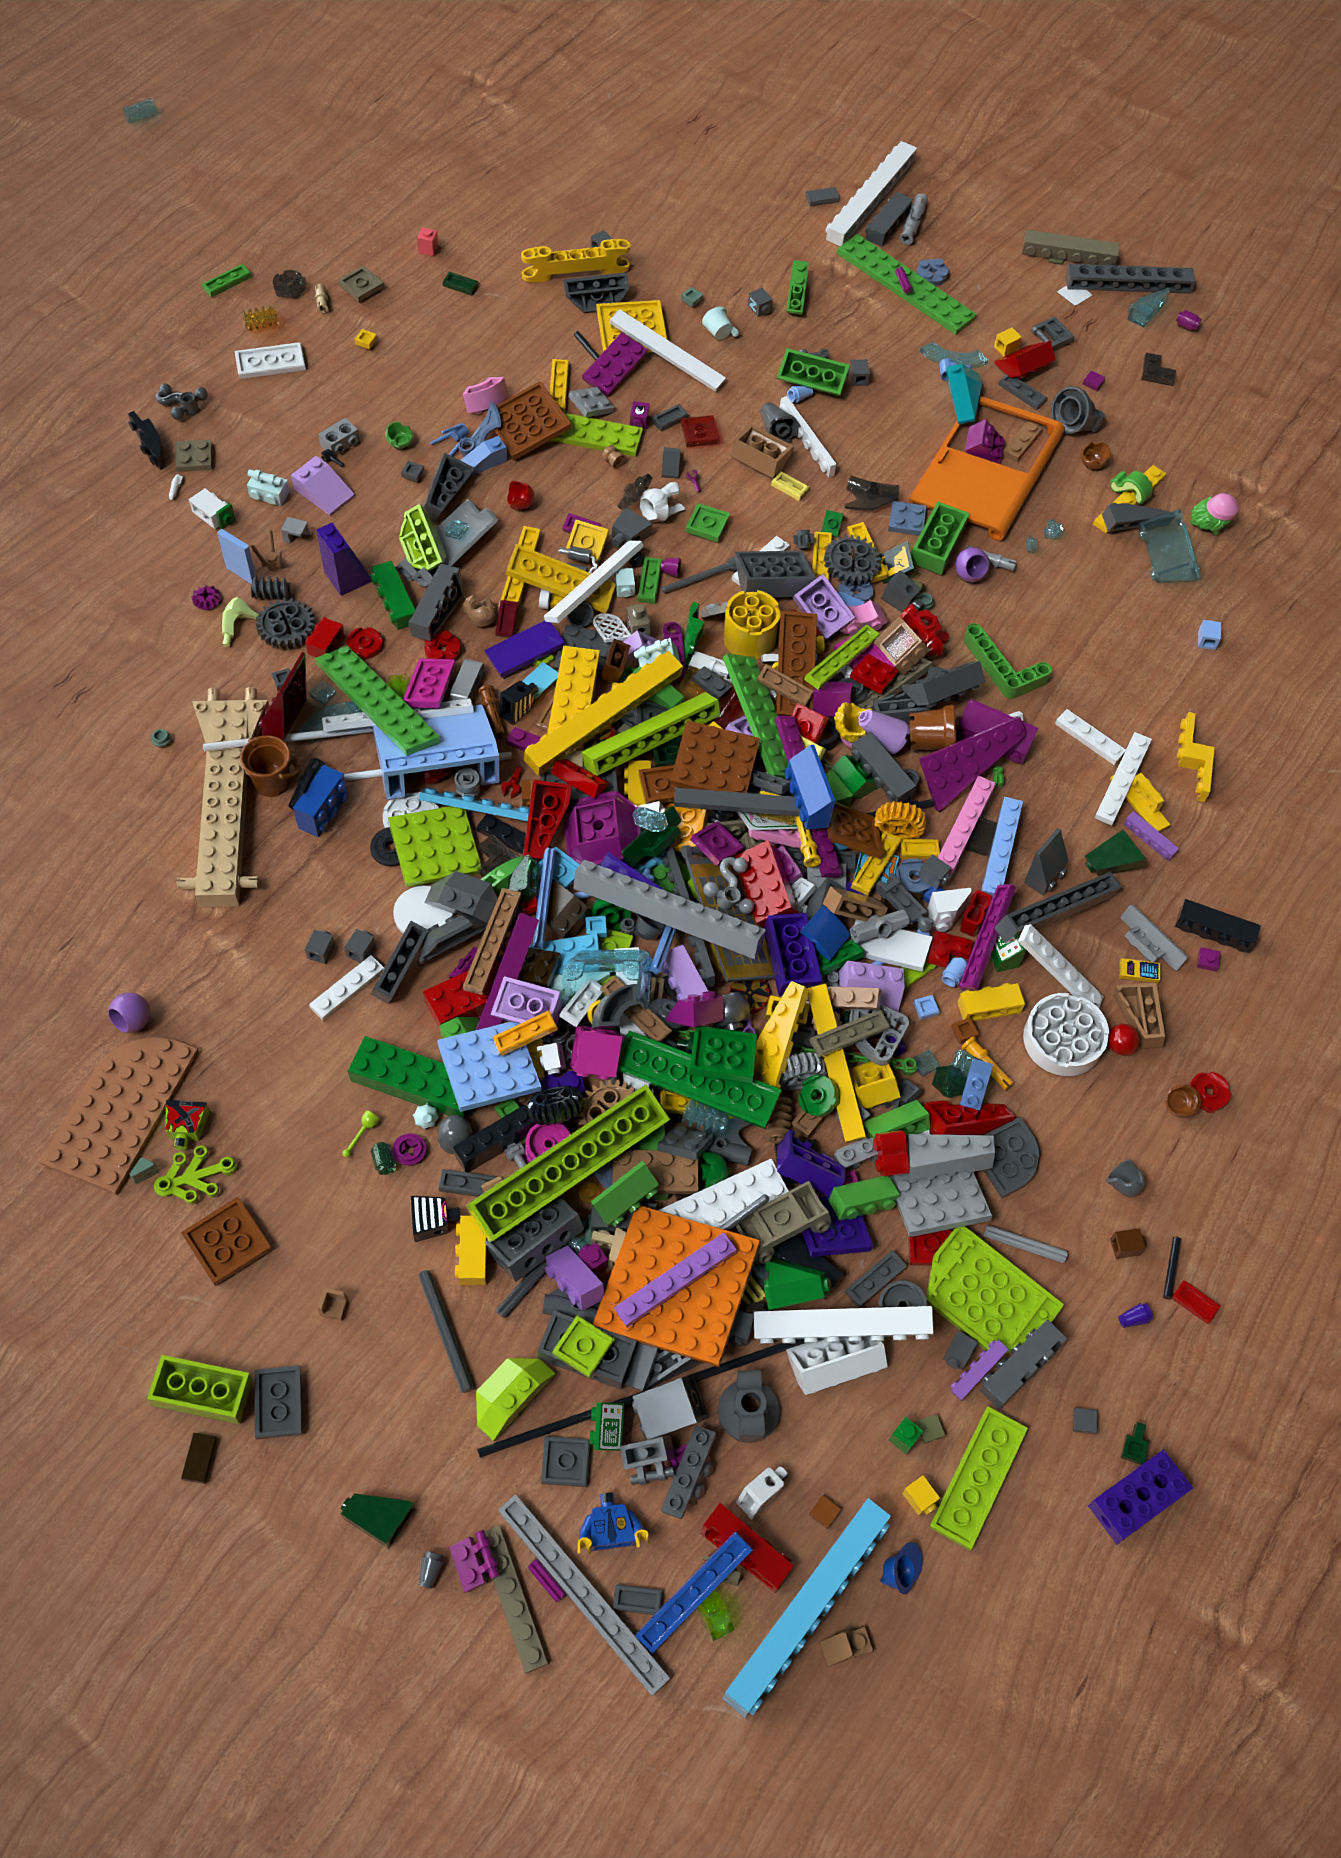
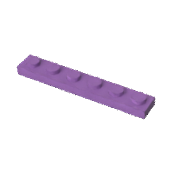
(675, 1280)

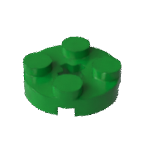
(828, 1100)

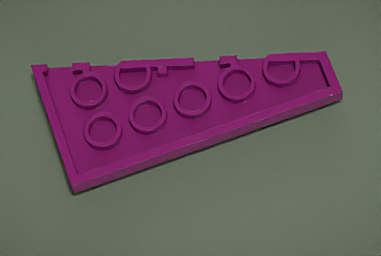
(959, 764)

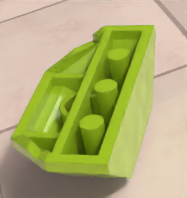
(421, 540)
(509, 1392)

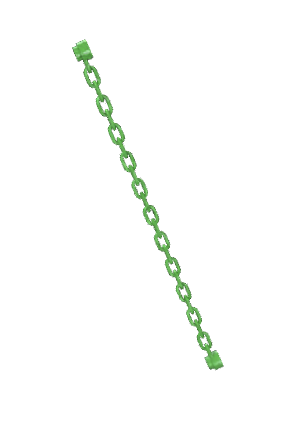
(909, 1070)

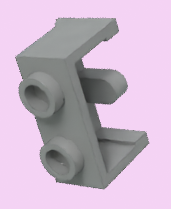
(855, 1153)

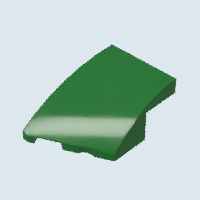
(693, 632)

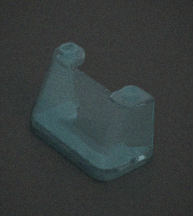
(1169, 548)

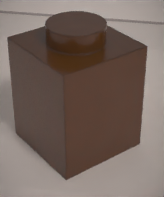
(1128, 1243)

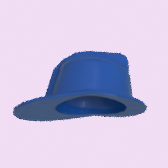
(903, 1569)

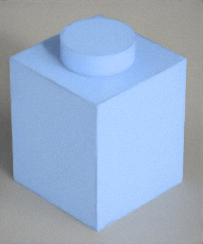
(1209, 634)

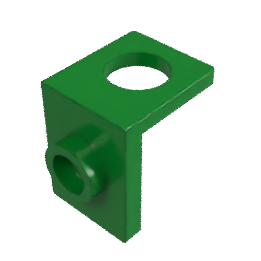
(225, 516)
(832, 522)

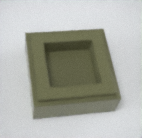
(931, 1429)

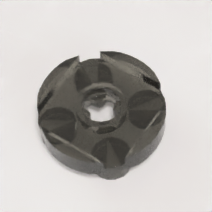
(294, 290)

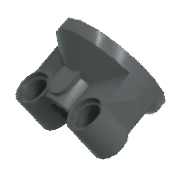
(1076, 411)
(745, 1425)

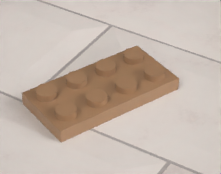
(672, 1172)

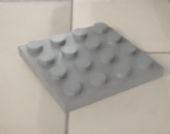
(940, 1202)

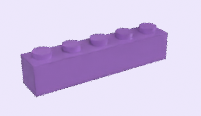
(1151, 836)
(978, 1369)

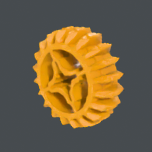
(900, 820)

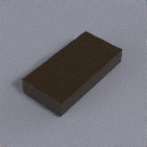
(199, 1458)

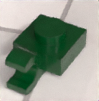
(1134, 1446)

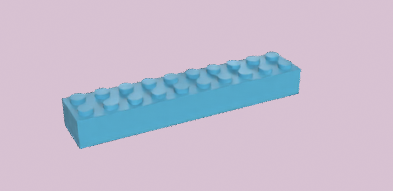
(803, 1612)

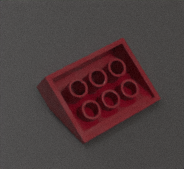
(287, 703)

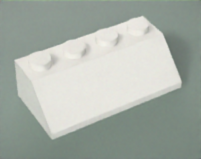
(829, 1363)

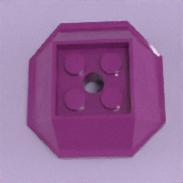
(588, 815)

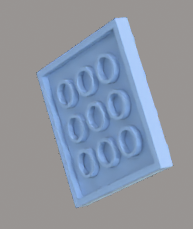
(480, 1072)

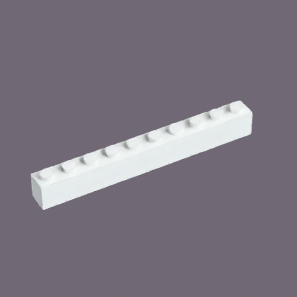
(871, 193)

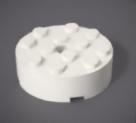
(1065, 1034)

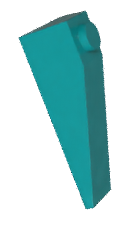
(964, 390)

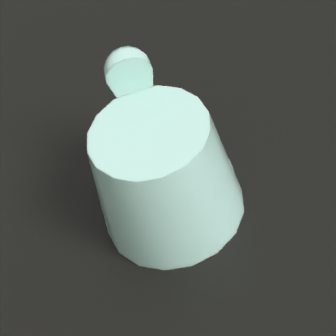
(718, 323)

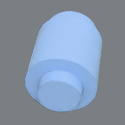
(954, 971)

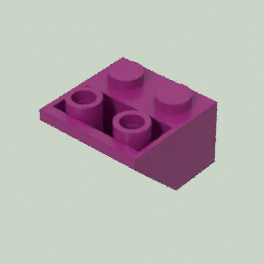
(985, 442)

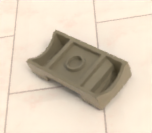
(784, 1219)

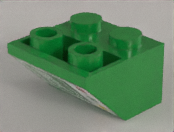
(1007, 955)
(608, 1426)

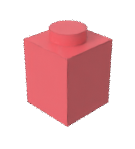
(427, 241)

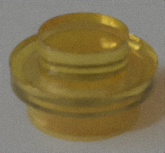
(588, 1192)

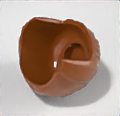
(1183, 1101)

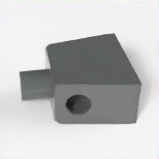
(630, 527)
(902, 592)

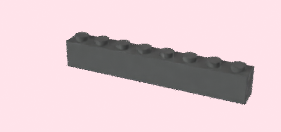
(1058, 906)

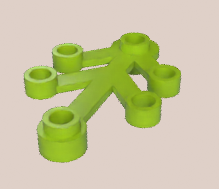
(191, 1176)

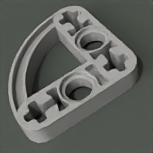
(893, 1018)

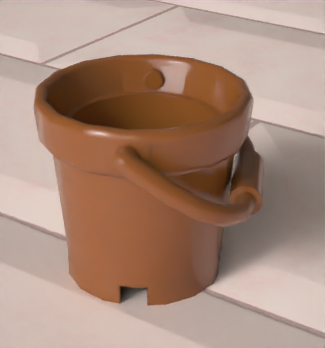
(933, 728)
(268, 764)

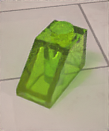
(398, 684)
(715, 1616)

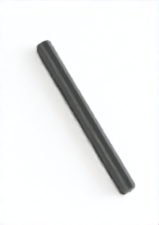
(526, 1284)
(445, 1331)

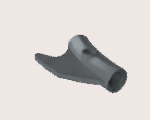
(730, 1144)
(560, 1302)

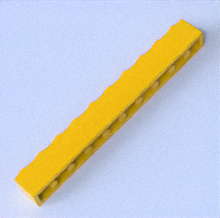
(602, 713)

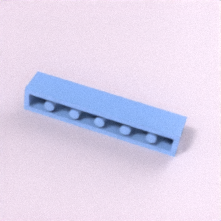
(1001, 845)

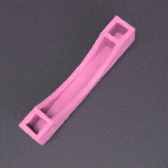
(966, 822)

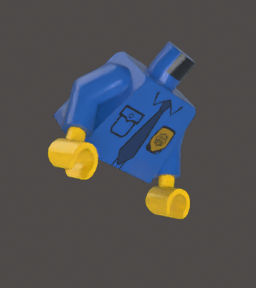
(611, 1527)

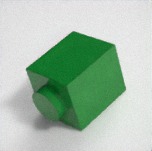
(905, 1435)

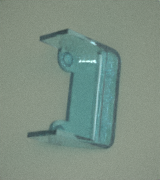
(633, 964)

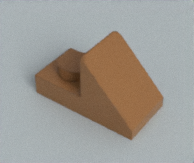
(846, 1646)

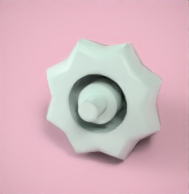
(425, 1116)

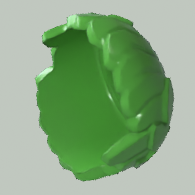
(399, 435)

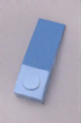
(487, 455)

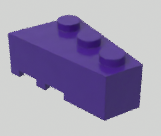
(804, 1165)

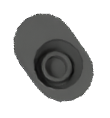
(648, 928)

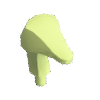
(234, 610)

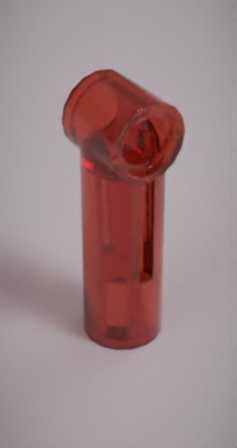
(729, 710)

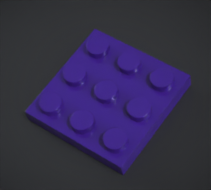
(840, 1238)

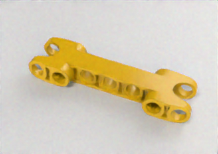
(600, 258)

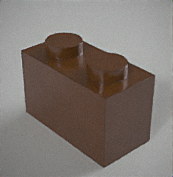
(614, 661)

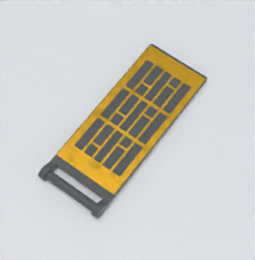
(733, 964)

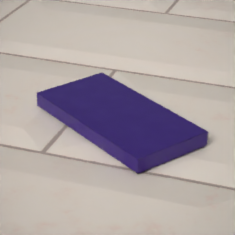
(524, 648)

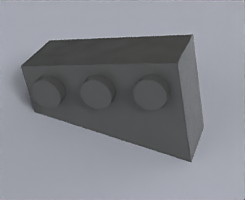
(898, 707)

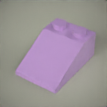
(321, 486)
(823, 600)
(521, 1001)

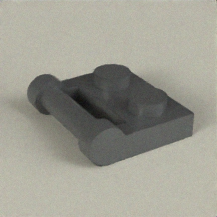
(1056, 331)

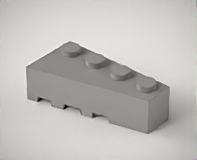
(948, 1154)

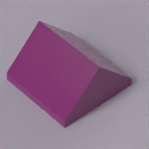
(831, 696)

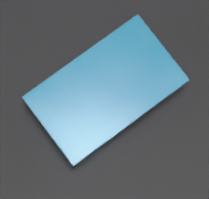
(543, 677)

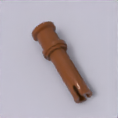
(490, 704)

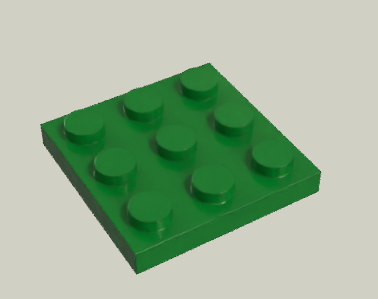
(723, 1054)

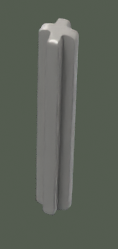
(1026, 1243)

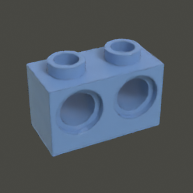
(976, 1084)

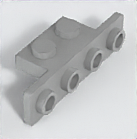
(1151, 939)

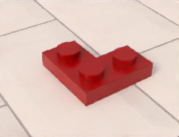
(946, 944)

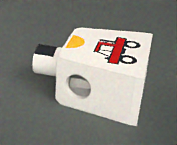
(762, 1491)

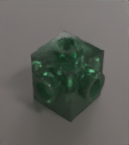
(949, 1081)

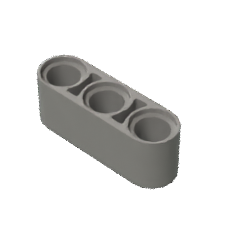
(467, 680)

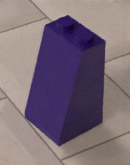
(339, 561)

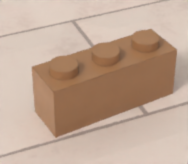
(853, 904)

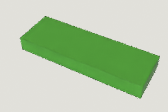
(226, 280)
(649, 580)

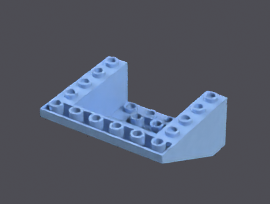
(463, 741)

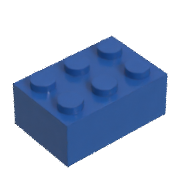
(320, 801)

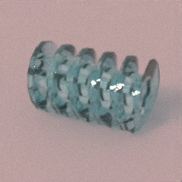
(705, 1116)

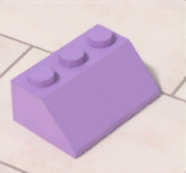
(867, 975)

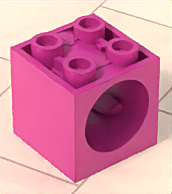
(596, 1052)

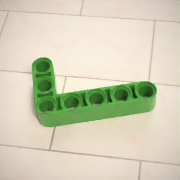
(998, 668)

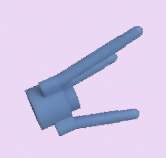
(457, 432)

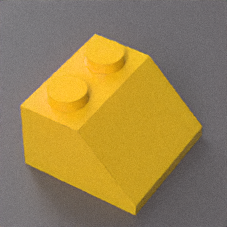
(874, 1084)

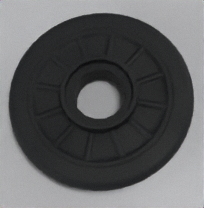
(379, 851)

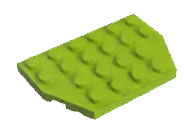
(986, 1292)

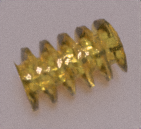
(263, 317)

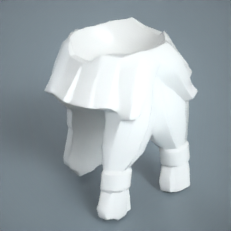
(655, 503)

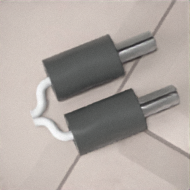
(579, 554)

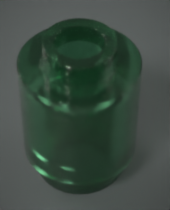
(383, 1158)

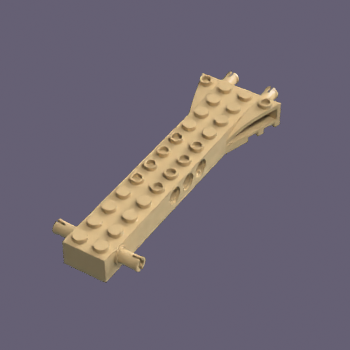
(224, 800)

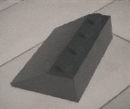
(773, 572)

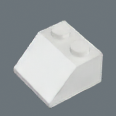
(947, 907)

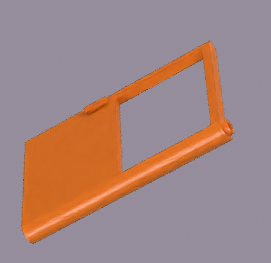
(980, 486)

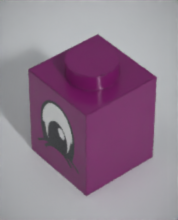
(639, 414)

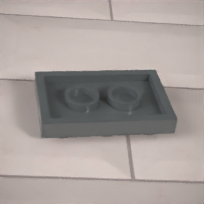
(278, 1402)

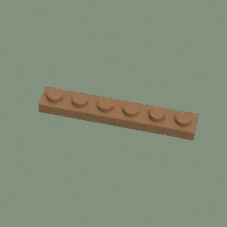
(492, 941)

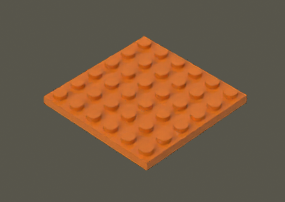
(699, 1316)

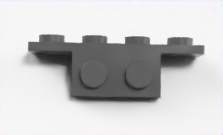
(691, 1473)

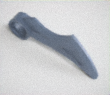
(491, 422)

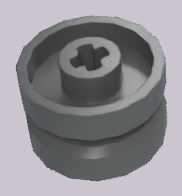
(902, 1294)

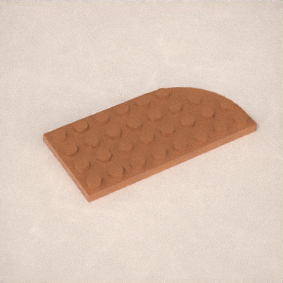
(118, 1111)

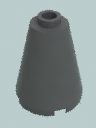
(779, 422)

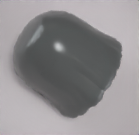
(1124, 1173)

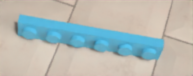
(469, 802)

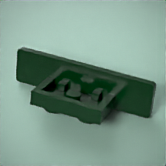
(653, 843)

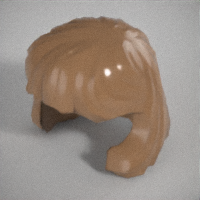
(481, 613)

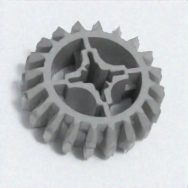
(799, 1068)

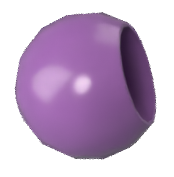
(977, 565)
(129, 1012)

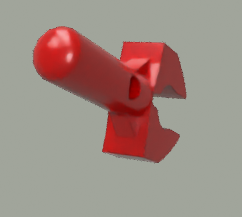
(512, 783)

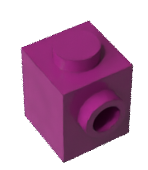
(593, 1258)

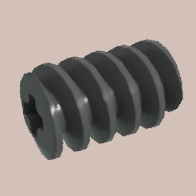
(270, 588)

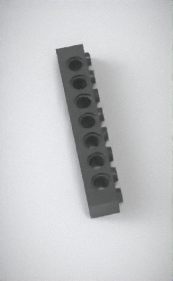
(1129, 278)

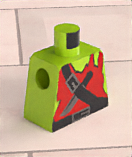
(185, 1121)

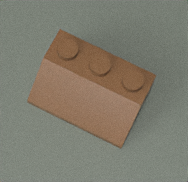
(761, 450)

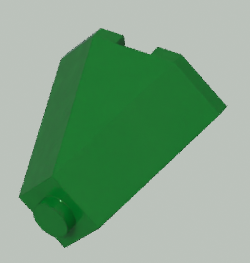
(793, 1284)

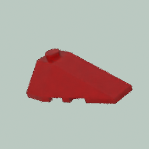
(546, 810)
(963, 1120)

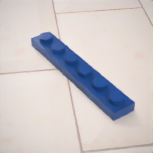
(693, 1592)

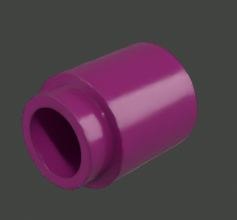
(1188, 320)

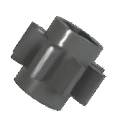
(803, 538)

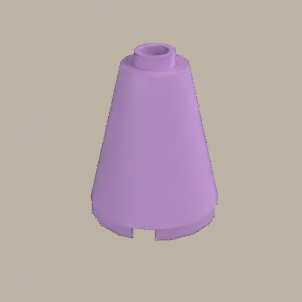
(886, 729)

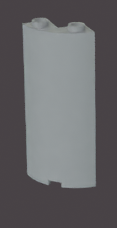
(478, 525)

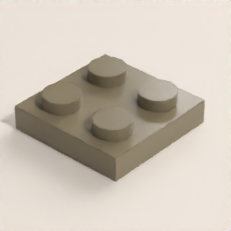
(360, 283)
(193, 455)

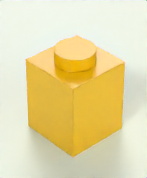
(1007, 341)
(921, 1496)

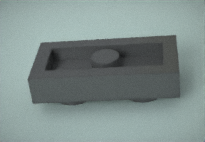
(711, 683)

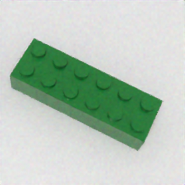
(404, 1076)

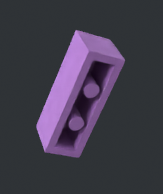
(574, 1278)

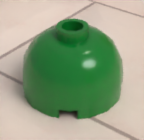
(613, 913)
(711, 1170)

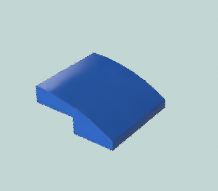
(826, 932)

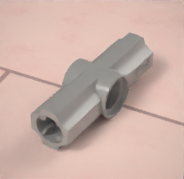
(879, 926)

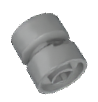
(467, 783)

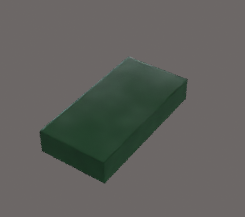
(460, 283)

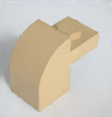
(609, 1242)

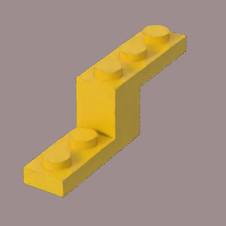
(1195, 756)

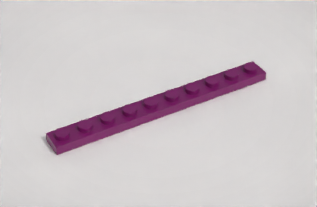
(792, 746)

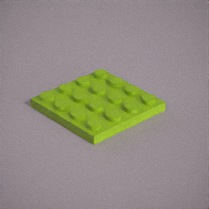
(434, 845)

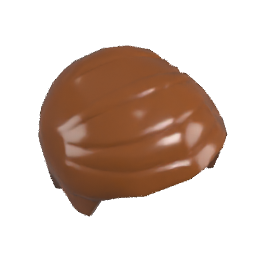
(1095, 455)

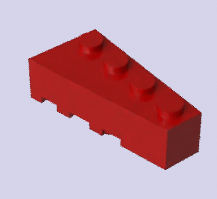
(763, 1561)

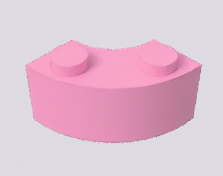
(479, 396)
(867, 613)

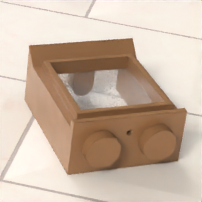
(902, 645)

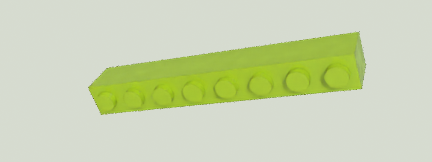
(649, 734)

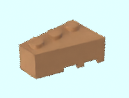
(1142, 1011)

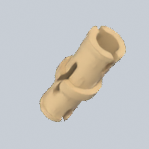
(321, 298)

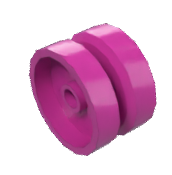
(542, 1137)

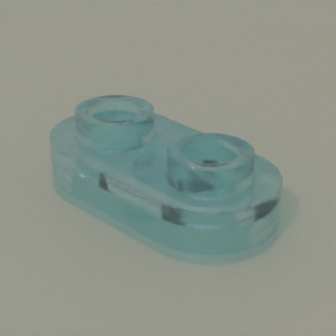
(650, 819)

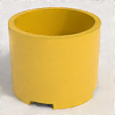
(751, 624)

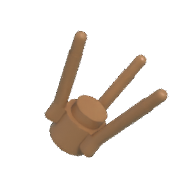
(272, 560)

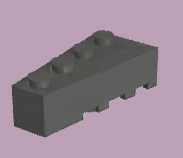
(437, 602)
(1023, 1364)

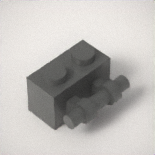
(647, 1453)

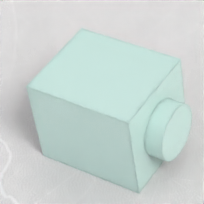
(625, 582)

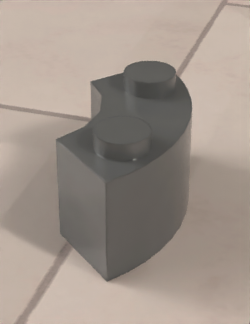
(612, 1007)

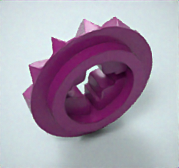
(212, 600)
(410, 1140)

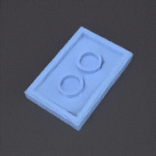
(236, 556)

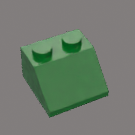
(854, 776)

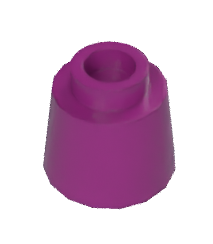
(671, 566)

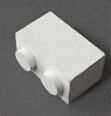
(205, 506)

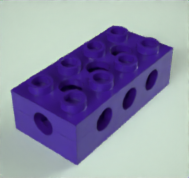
(1141, 1481)

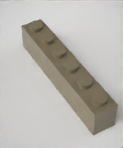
(1069, 248)

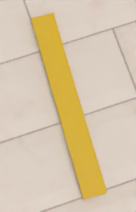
(837, 1066)

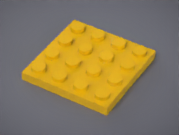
(646, 312)

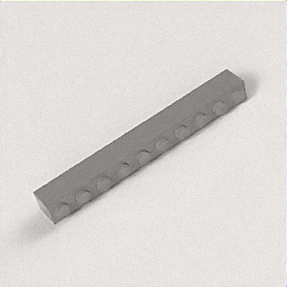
(669, 909)

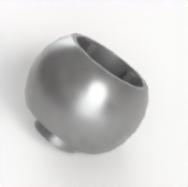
(735, 1012)

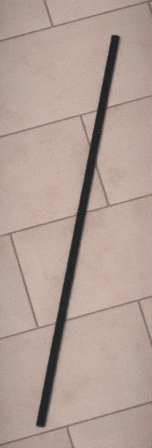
(586, 1415)

